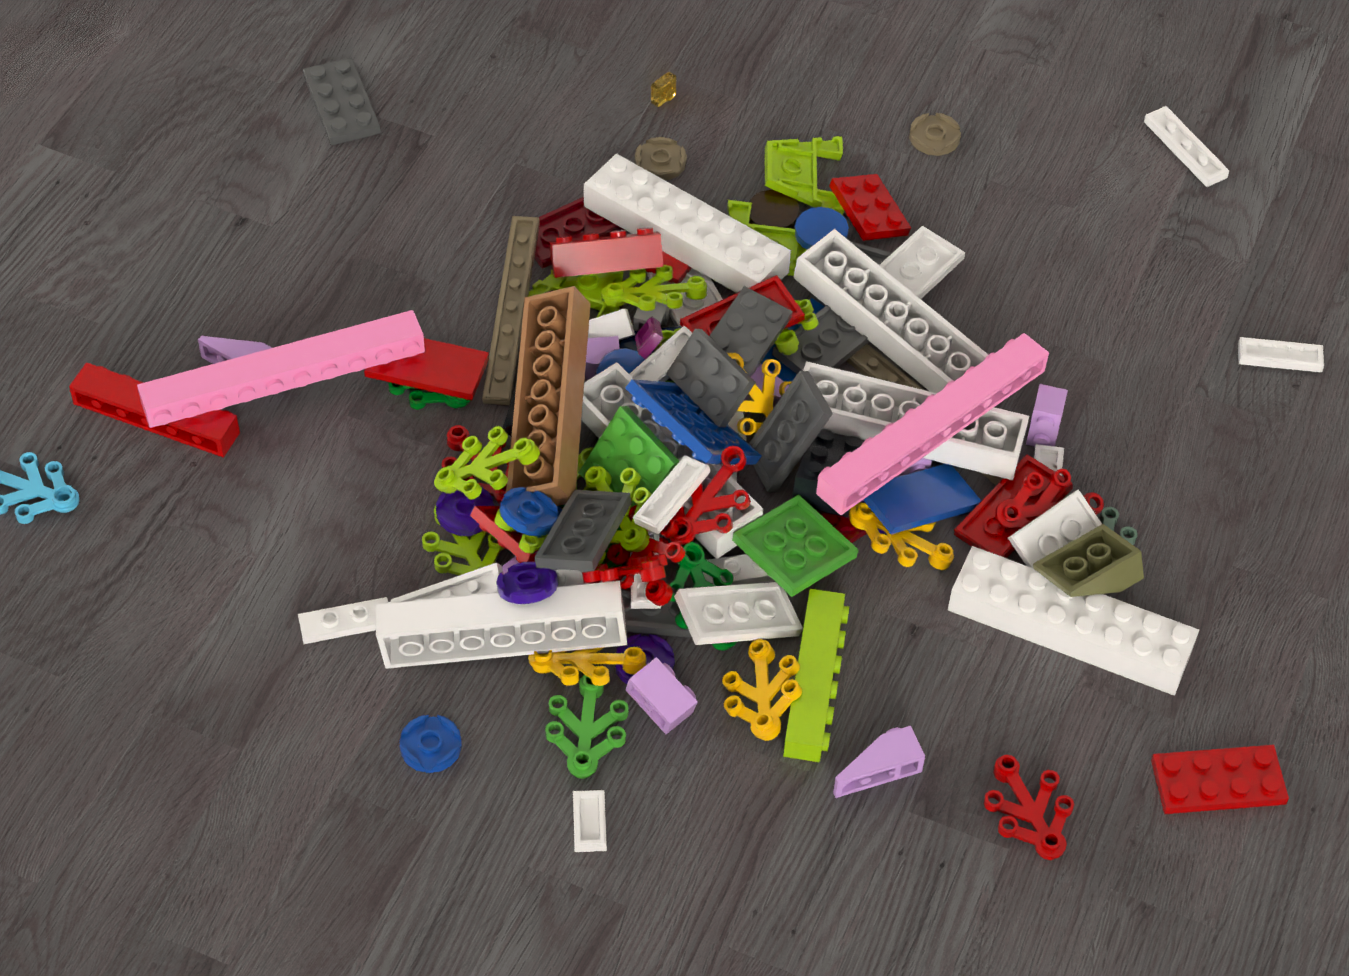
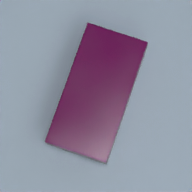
(648, 337)

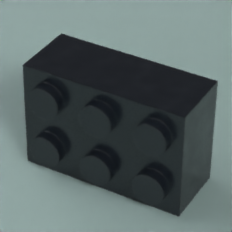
(823, 452)

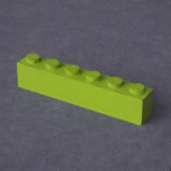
(818, 663)

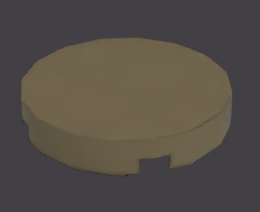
(935, 134)
(661, 157)

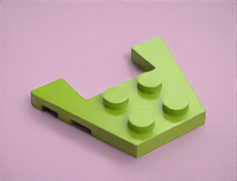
(793, 169)
(784, 236)
(589, 286)

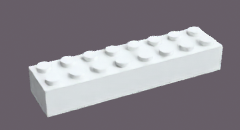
(687, 225)
(886, 312)
(601, 400)
(868, 404)
(1083, 627)
(493, 628)

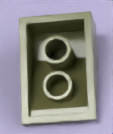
(1093, 564)

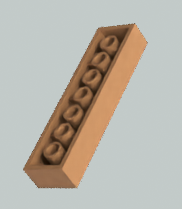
(551, 391)

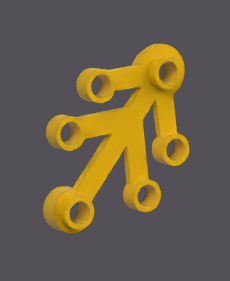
(763, 400)
(939, 555)
(632, 661)
(767, 722)

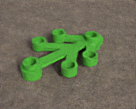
(586, 729)

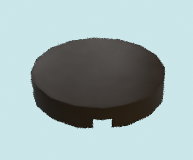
(774, 209)

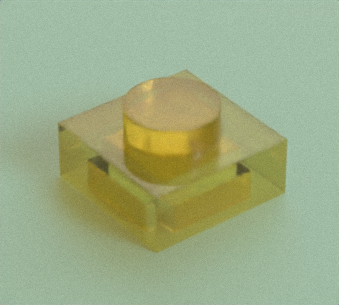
(663, 89)

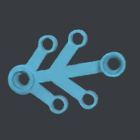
(34, 488)

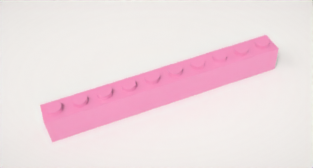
(281, 368)
(931, 423)

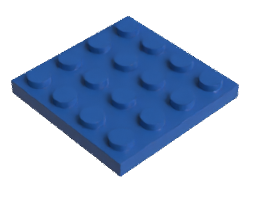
(687, 422)

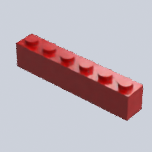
(119, 398)

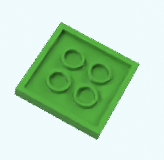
(631, 444)
(795, 545)

